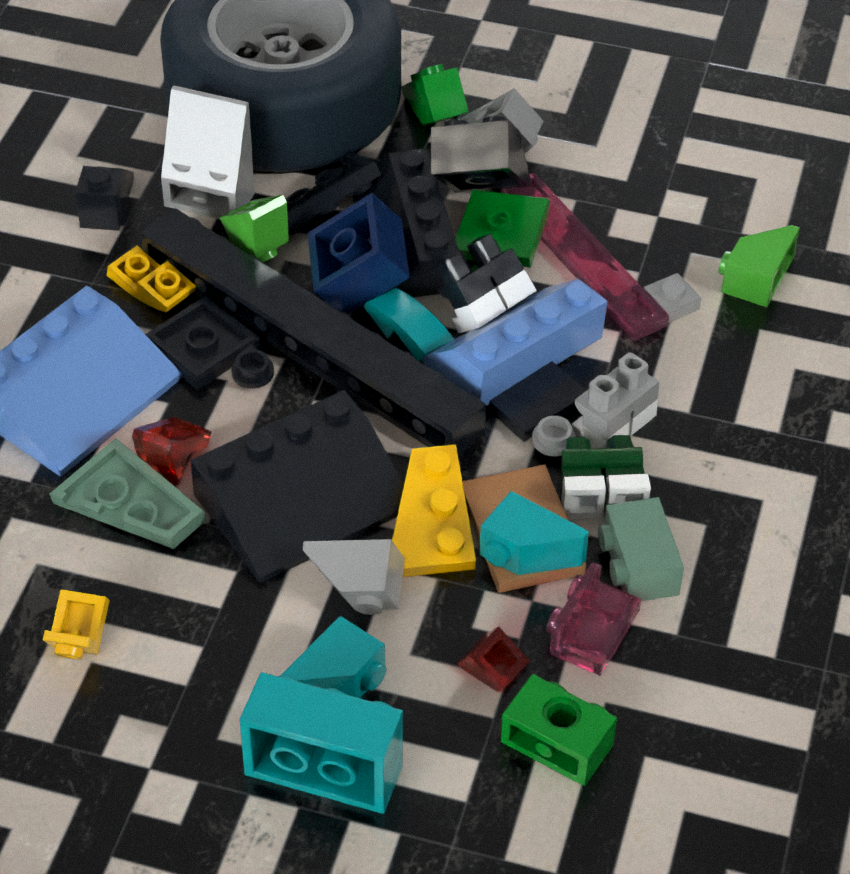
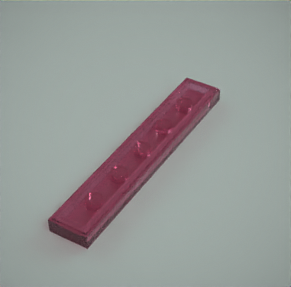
(595, 266)

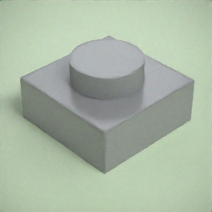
(674, 296)

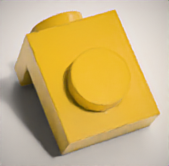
(77, 624)

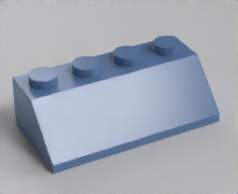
(522, 340)

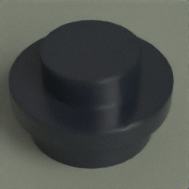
(252, 369)

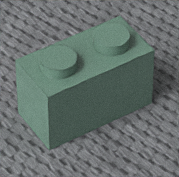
(641, 549)

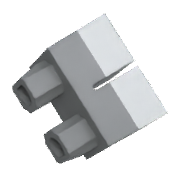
(617, 402)

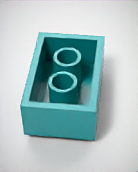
(322, 742)

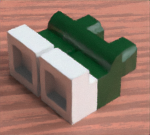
(601, 476)

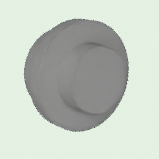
(551, 435)

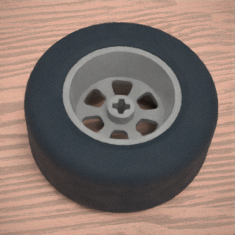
(313, 71)

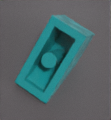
(531, 538)
(342, 660)

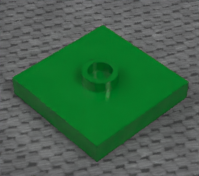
(509, 218)

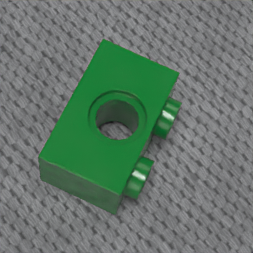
(569, 750)

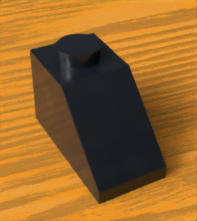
(103, 196)

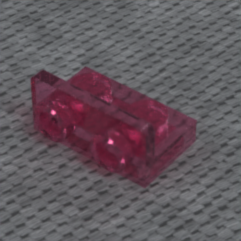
(591, 621)

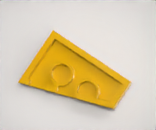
(433, 515)

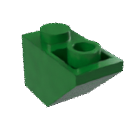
(435, 94)

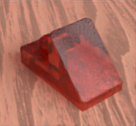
(168, 444)

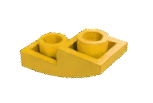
(148, 281)

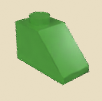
(258, 226)
(758, 264)

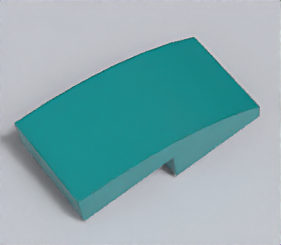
(410, 320)

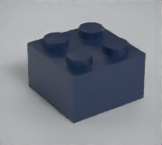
(358, 254)

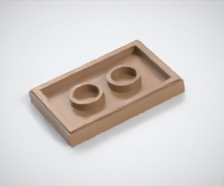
(488, 492)

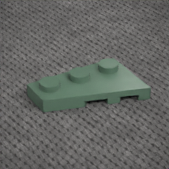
(129, 496)

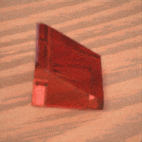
(494, 660)

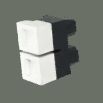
(486, 288)

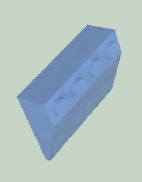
(78, 380)

